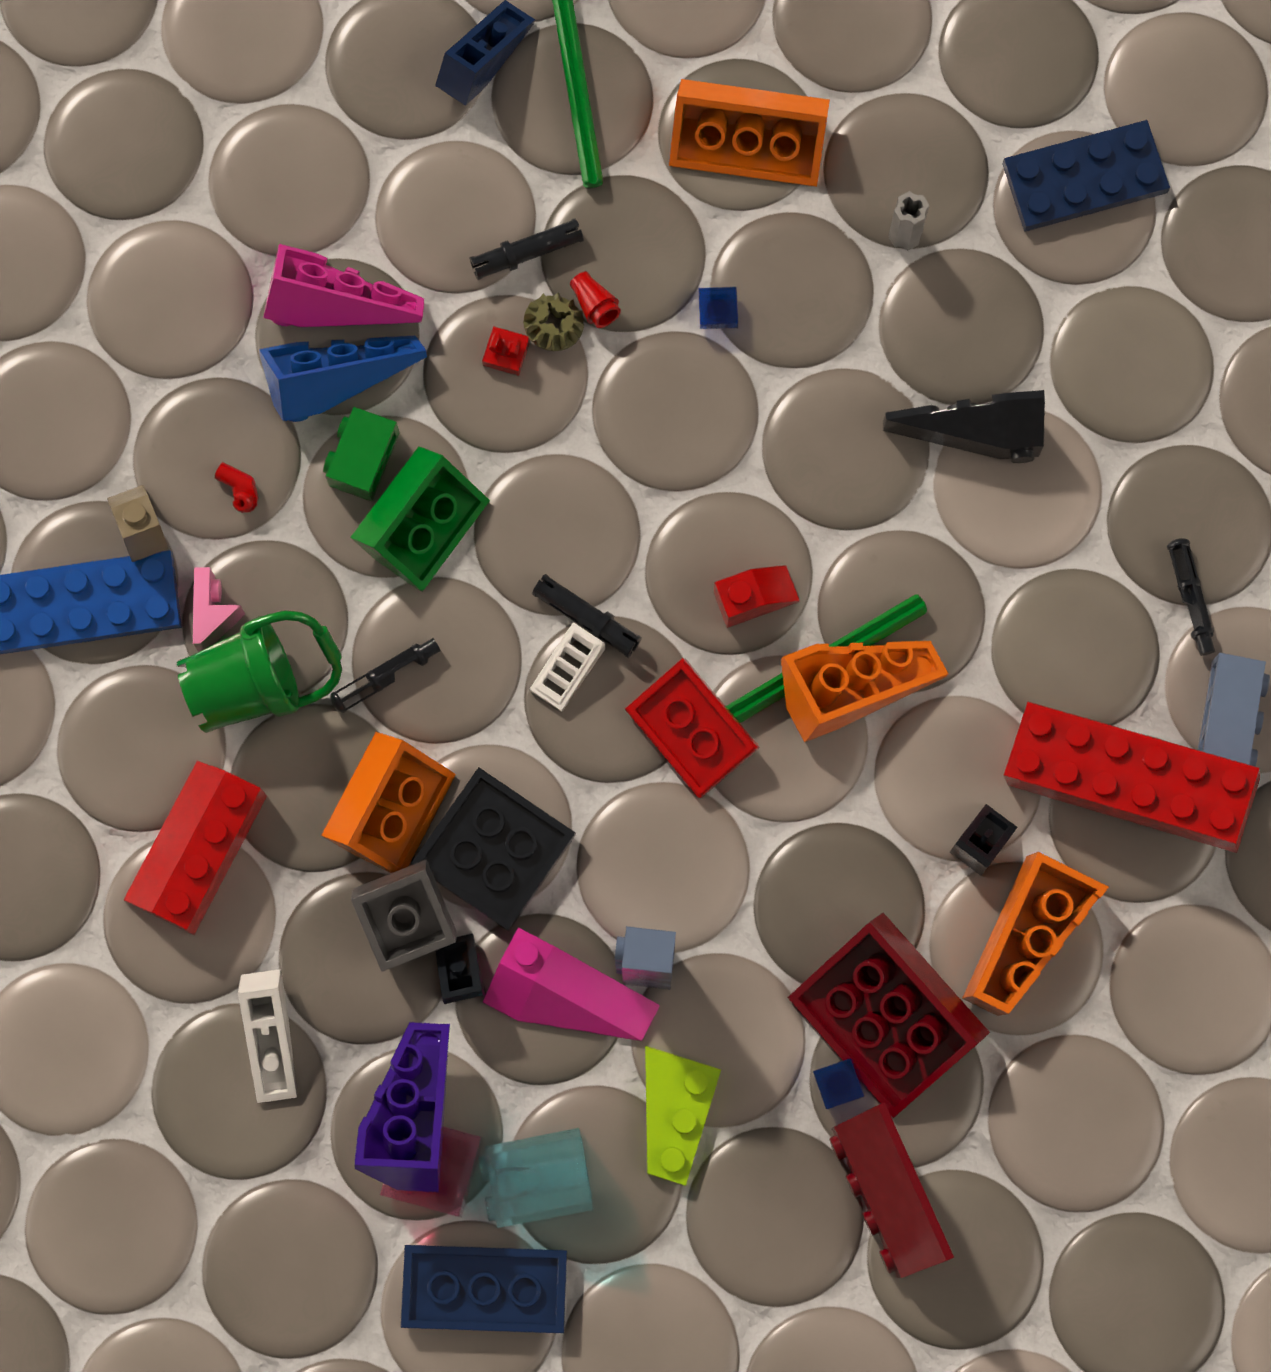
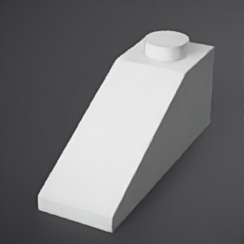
(267, 1035)

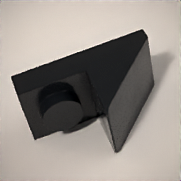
(460, 970)

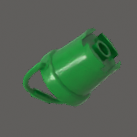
(251, 673)

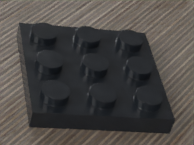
(494, 848)

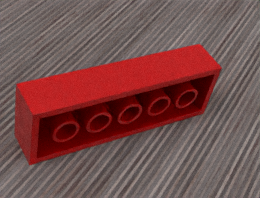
(1132, 776)

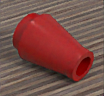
(596, 302)

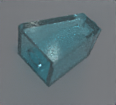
(537, 1179)

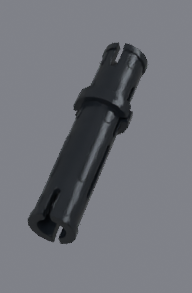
(525, 249)
(592, 619)

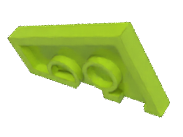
(676, 1112)

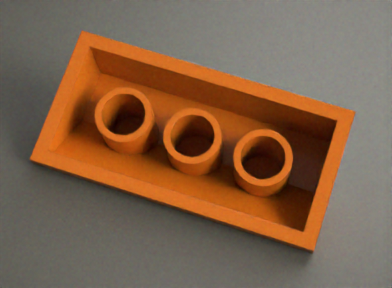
(748, 132)

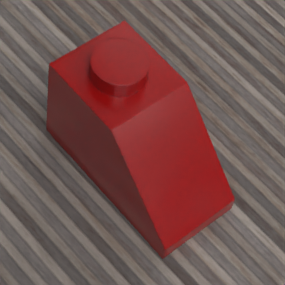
(754, 593)

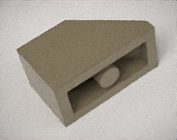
(137, 523)

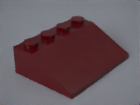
(888, 1014)
(891, 1192)

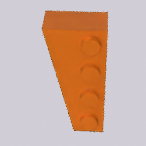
(1030, 930)

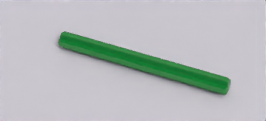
(578, 93)
(867, 634)

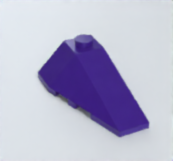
(405, 1124)

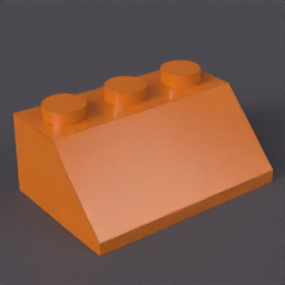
(388, 803)

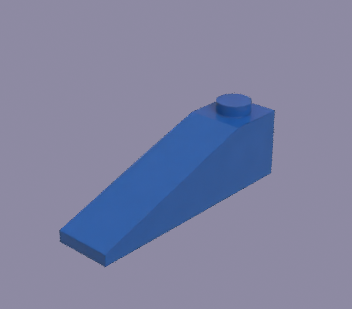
(315, 379)

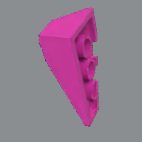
(317, 295)
(557, 990)

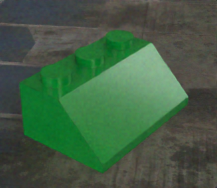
(420, 518)

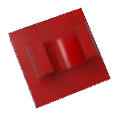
(506, 351)

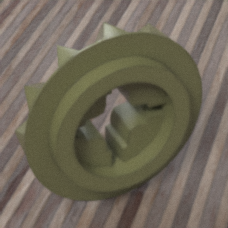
(546, 335)

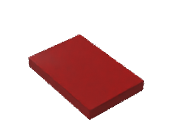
(692, 728)

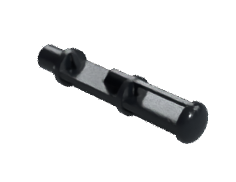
(1192, 594)
(385, 673)

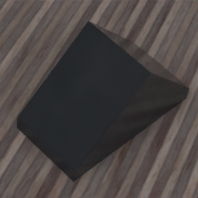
(983, 839)

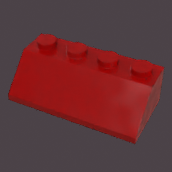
(196, 846)

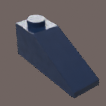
(482, 52)

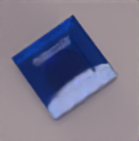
(718, 307)
(838, 1083)

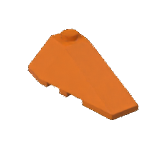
(844, 683)

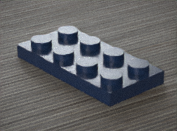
(1085, 175)
(484, 1289)

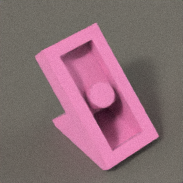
(210, 620)

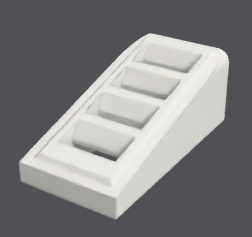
(556, 659)

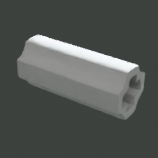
(908, 220)

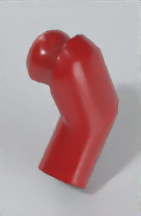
(242, 485)

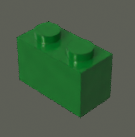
(361, 453)

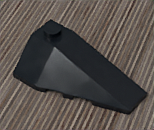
(1000, 429)

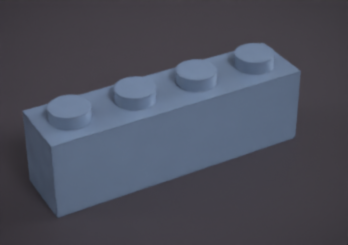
(1232, 708)
(646, 957)

